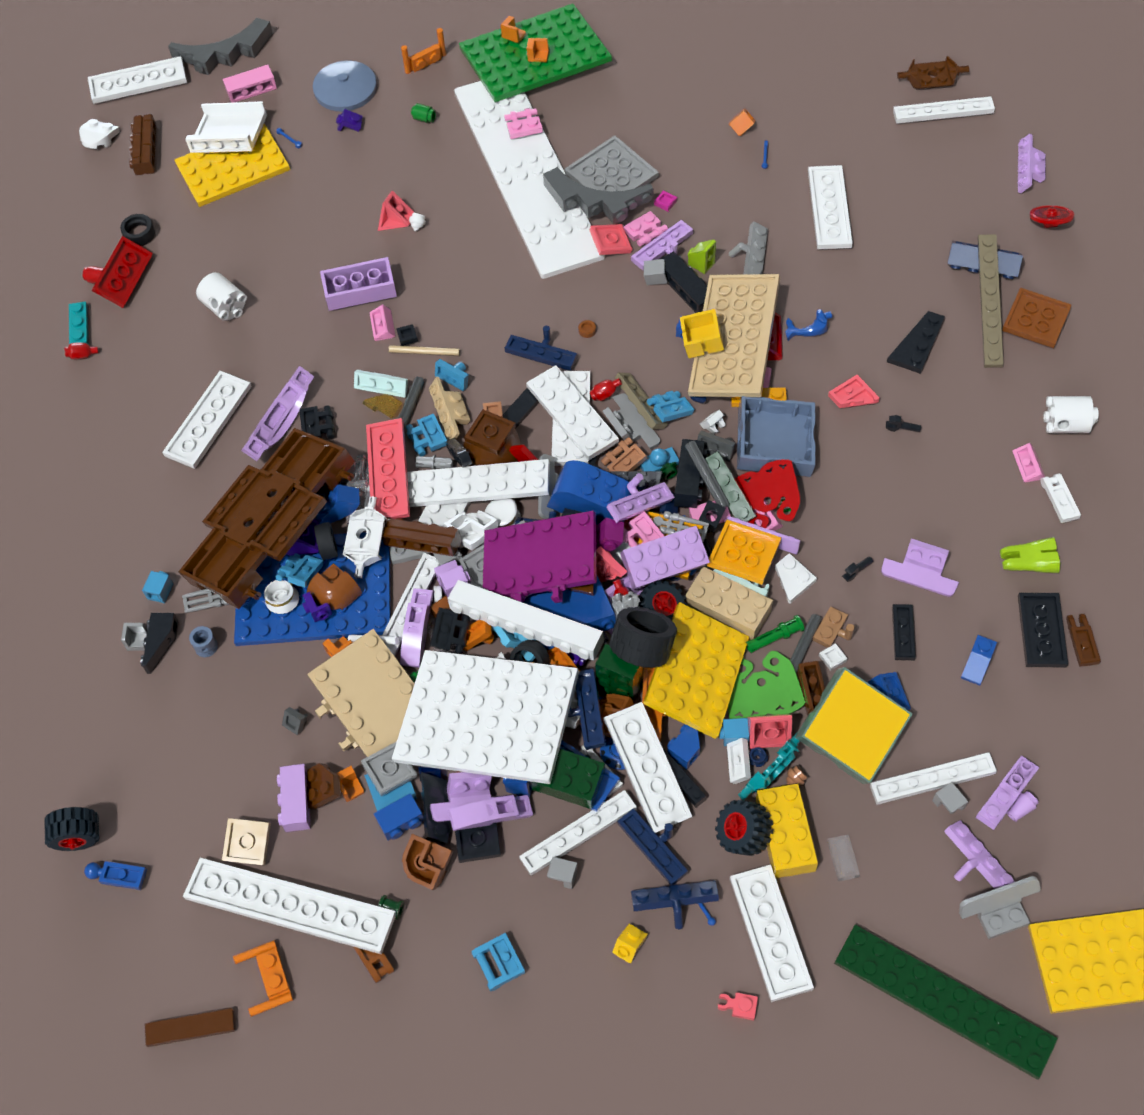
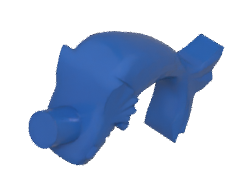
(817, 328)

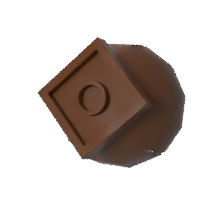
(491, 439)

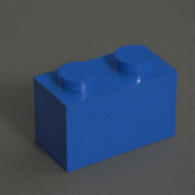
(399, 817)

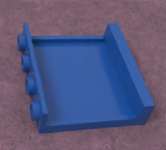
(579, 607)

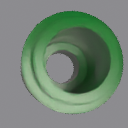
(423, 113)

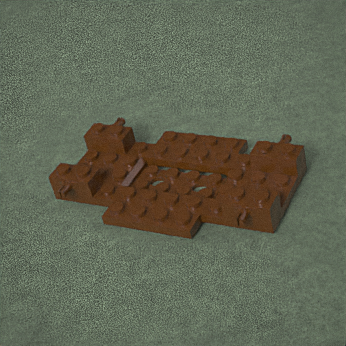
(229, 554)

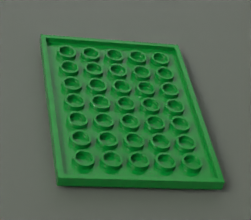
(505, 65)

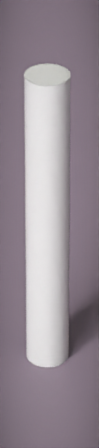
(386, 639)

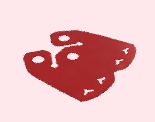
(773, 485)

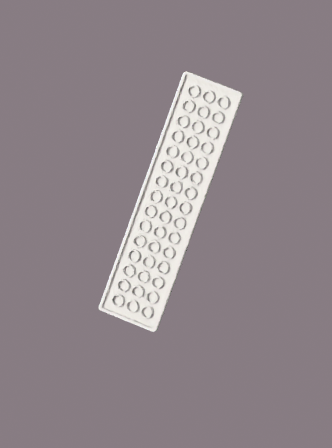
(553, 237)

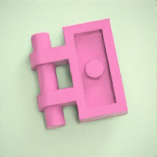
(523, 127)
(641, 226)
(644, 528)

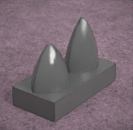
(715, 443)

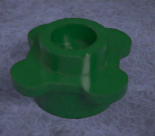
(669, 470)

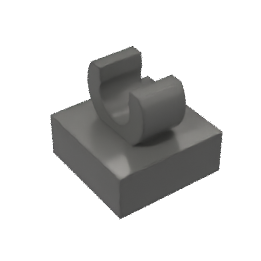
(294, 720)

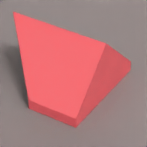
(394, 213)

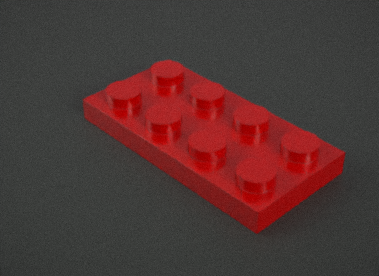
(122, 272)

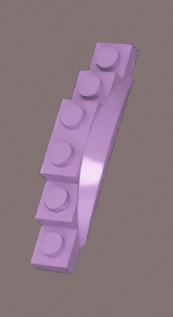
(279, 415)

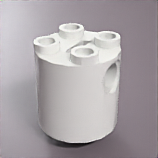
(221, 296)
(1070, 414)

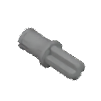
(434, 462)

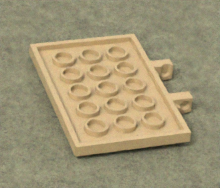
(365, 692)

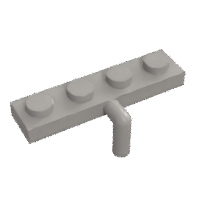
(754, 249)

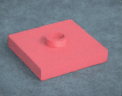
(610, 239)

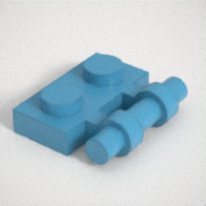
(673, 408)
(432, 434)
(299, 570)

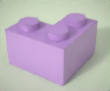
(449, 574)

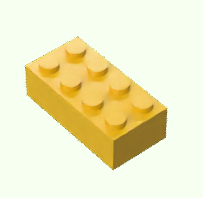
(791, 843)

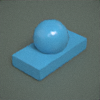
(658, 458)

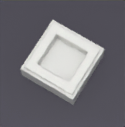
(833, 657)

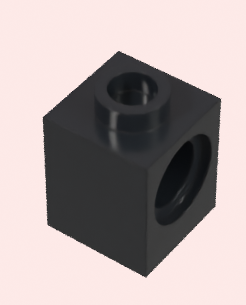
(715, 510)

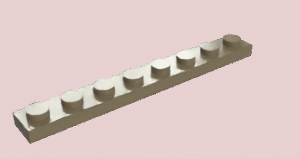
(990, 301)

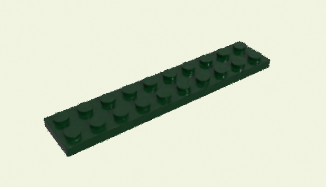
(947, 1002)

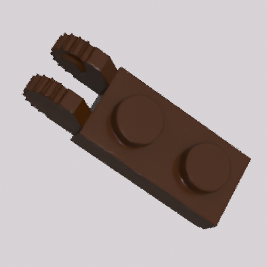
(1083, 641)

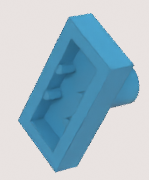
(452, 374)

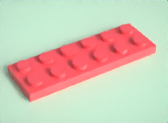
(388, 468)

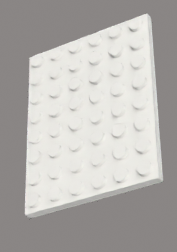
(486, 716)

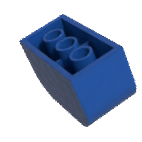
(587, 489)

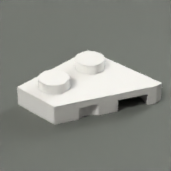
(794, 577)

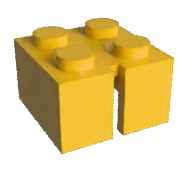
(701, 333)

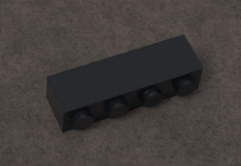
(685, 282)
(688, 478)

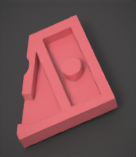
(853, 393)
(607, 567)

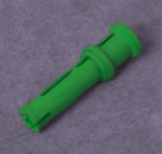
(782, 630)

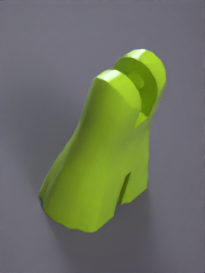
(1032, 556)

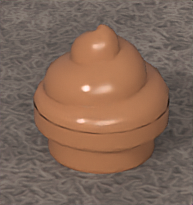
(795, 776)

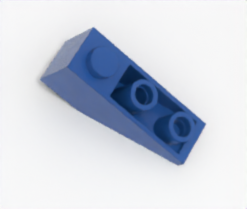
(339, 504)

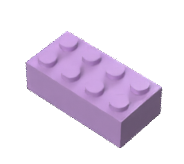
(358, 283)
(664, 557)

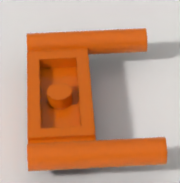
(425, 57)
(272, 975)

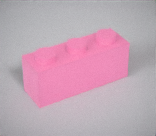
(249, 83)

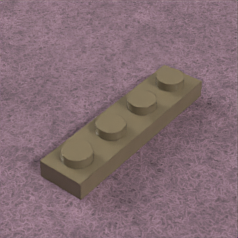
(639, 399)

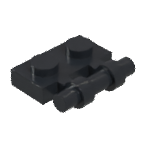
(310, 421)
(444, 629)

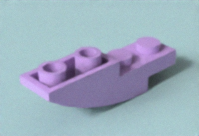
(415, 628)
(1007, 792)
(490, 811)

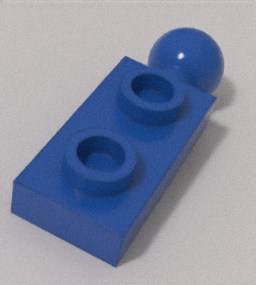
(117, 874)

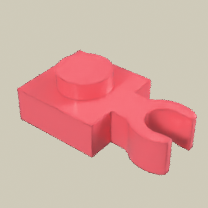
(743, 1005)

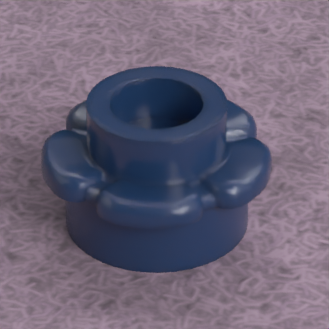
(757, 751)

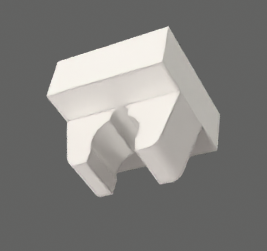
(713, 419)

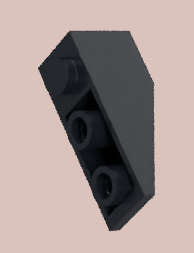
(160, 636)

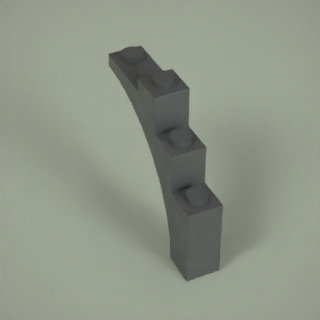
(206, 57)
(592, 201)

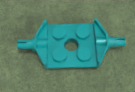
(761, 781)

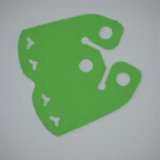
(766, 698)

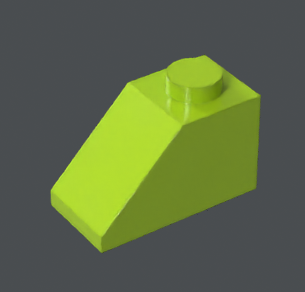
(702, 256)

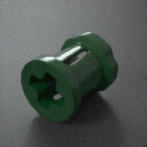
(393, 905)

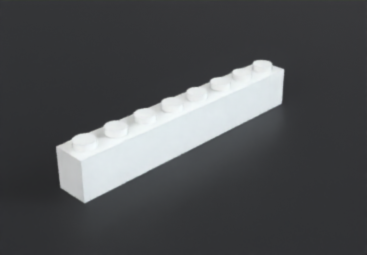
(526, 620)

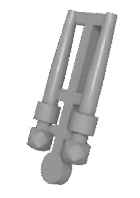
(658, 521)
(216, 598)

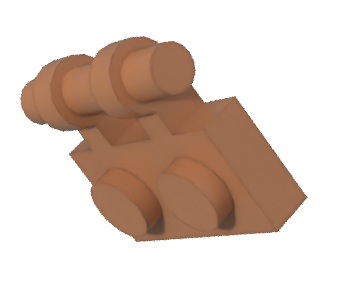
(628, 460)

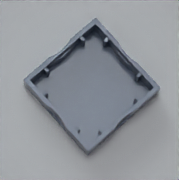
(774, 432)

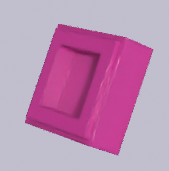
(665, 201)

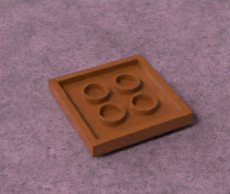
(1036, 317)

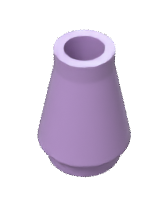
(1023, 805)

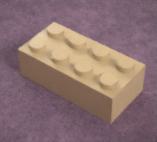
(729, 602)

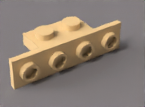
(449, 408)

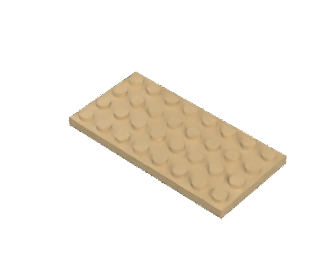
(746, 320)

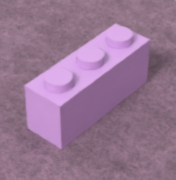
(293, 798)

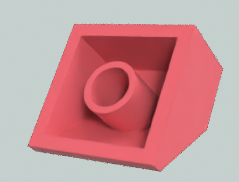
(769, 730)

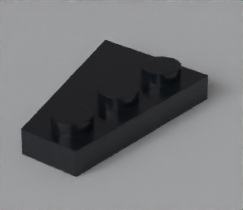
(434, 791)

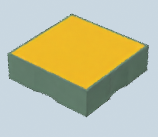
(854, 725)

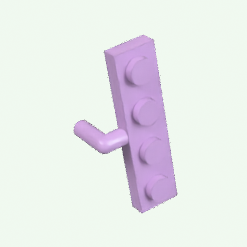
(663, 244)
(639, 501)
(977, 856)

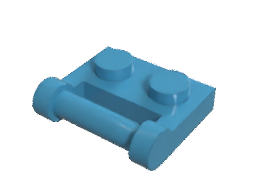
(505, 959)

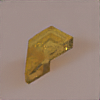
(384, 403)

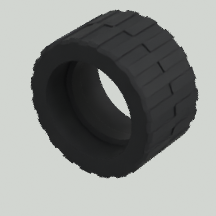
(643, 637)

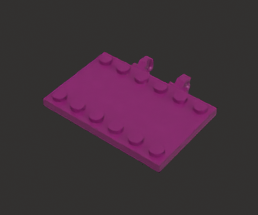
(541, 556)

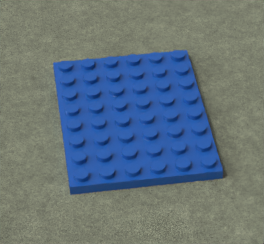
(369, 611)

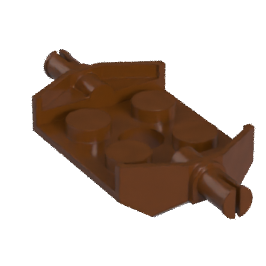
(944, 72)

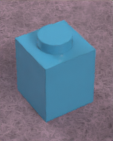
(157, 586)
(733, 730)

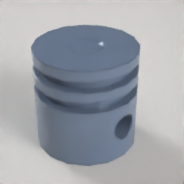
(203, 641)

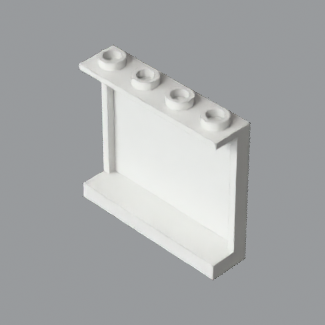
(228, 127)

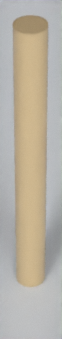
(424, 350)

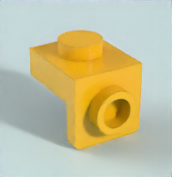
(629, 943)

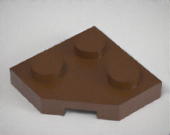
(322, 786)

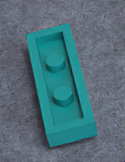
(78, 323)

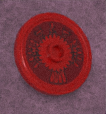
(1051, 215)

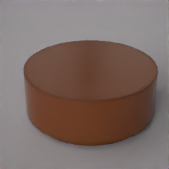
(587, 328)

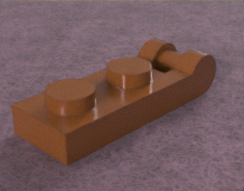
(370, 959)

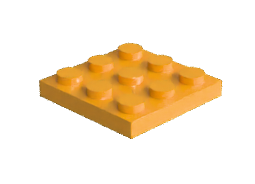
(744, 552)

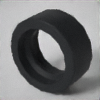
(137, 220)
(326, 541)
(535, 648)

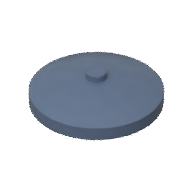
(344, 86)

